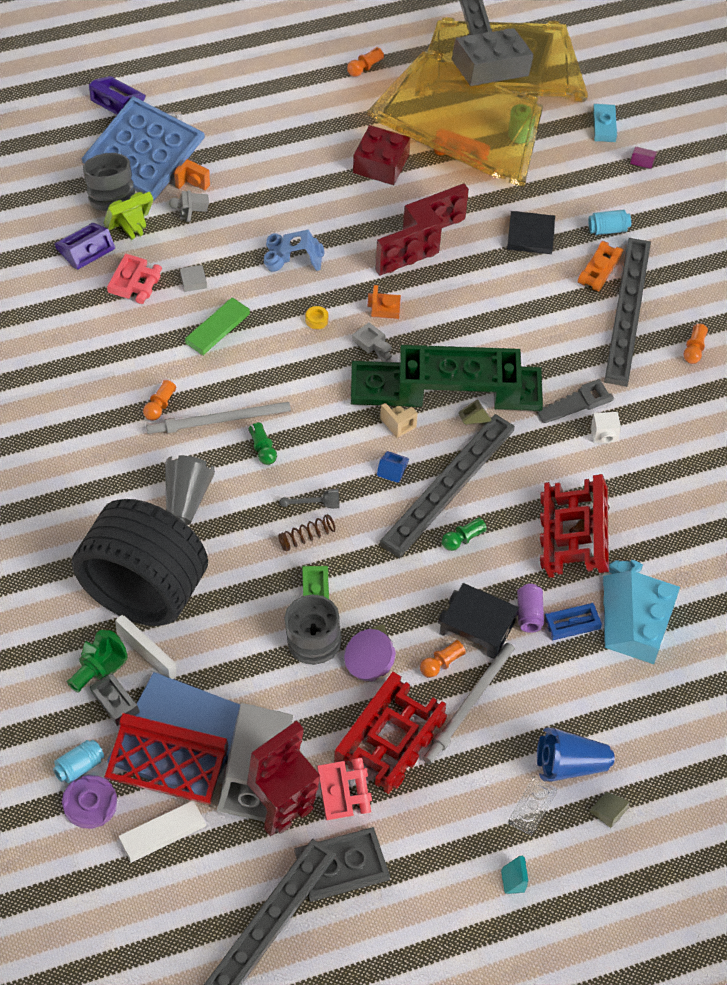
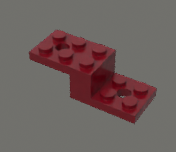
(421, 229)
(283, 779)

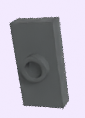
(114, 698)

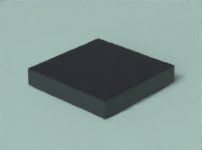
(531, 232)

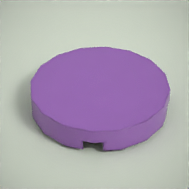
(369, 655)
(89, 802)

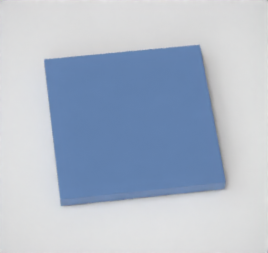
(150, 141)
(184, 707)

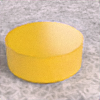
(316, 317)

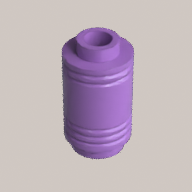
(530, 608)

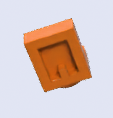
(192, 173)
(384, 304)

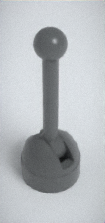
(329, 499)

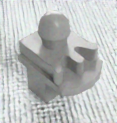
(190, 202)

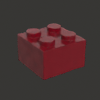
(381, 155)

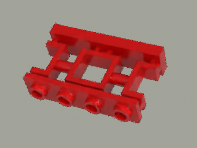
(594, 526)
(373, 721)

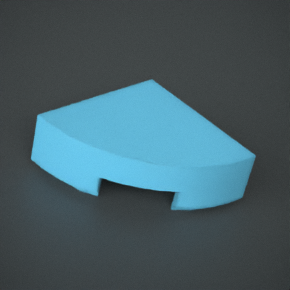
(623, 566)

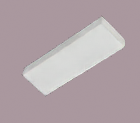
(145, 647)
(162, 831)

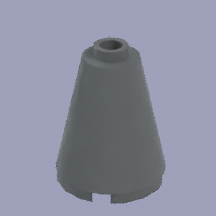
(186, 485)

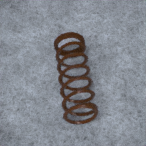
(285, 542)

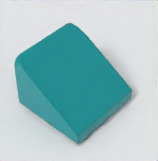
(515, 876)

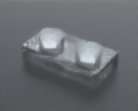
(532, 806)

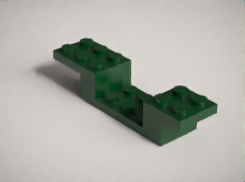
(448, 369)

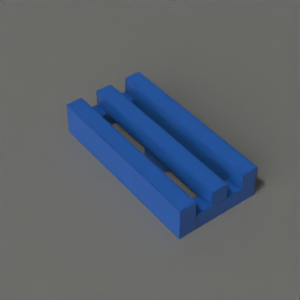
(574, 625)

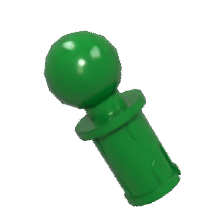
(262, 444)
(452, 540)

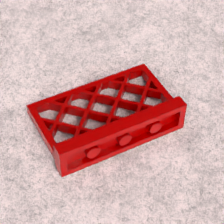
(169, 735)

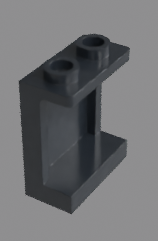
(479, 618)

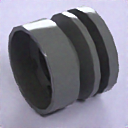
(108, 179)
(313, 629)

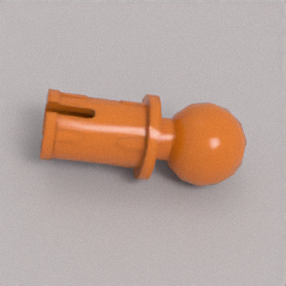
(364, 62)
(695, 344)
(159, 401)
(431, 666)

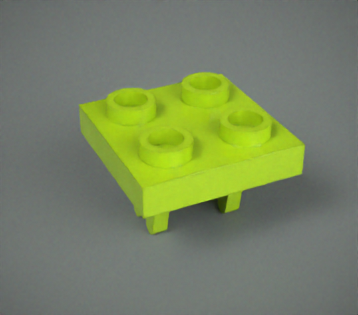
(129, 214)

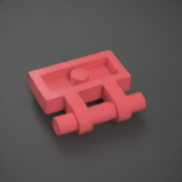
(127, 278)
(336, 792)

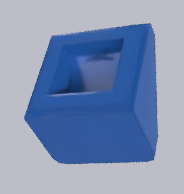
(392, 466)

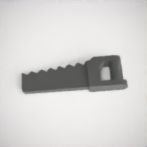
(576, 402)

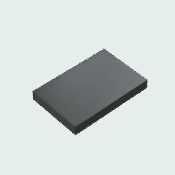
(355, 865)

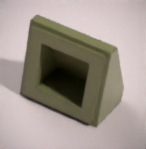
(474, 414)
(610, 808)

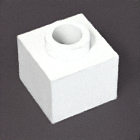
(605, 427)

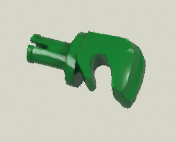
(99, 659)

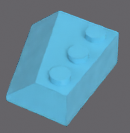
(636, 613)

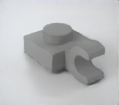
(371, 339)

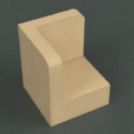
(398, 420)

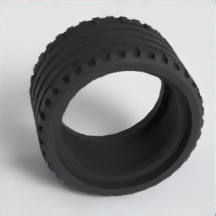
(140, 562)

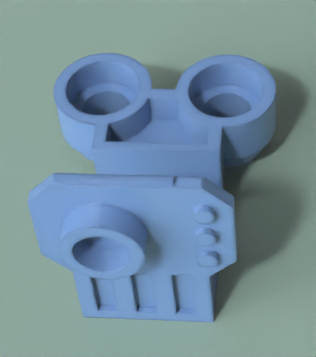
(281, 248)

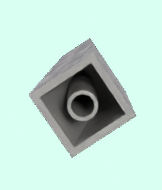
(251, 730)

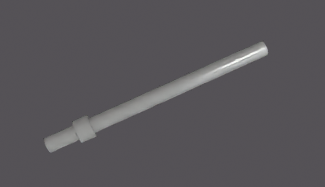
(171, 425)
(442, 739)

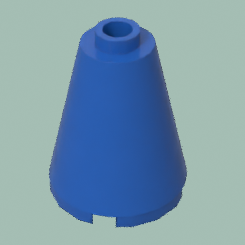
(571, 756)

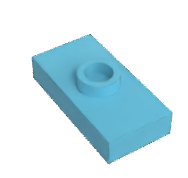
(604, 123)

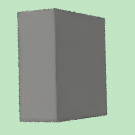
(193, 278)

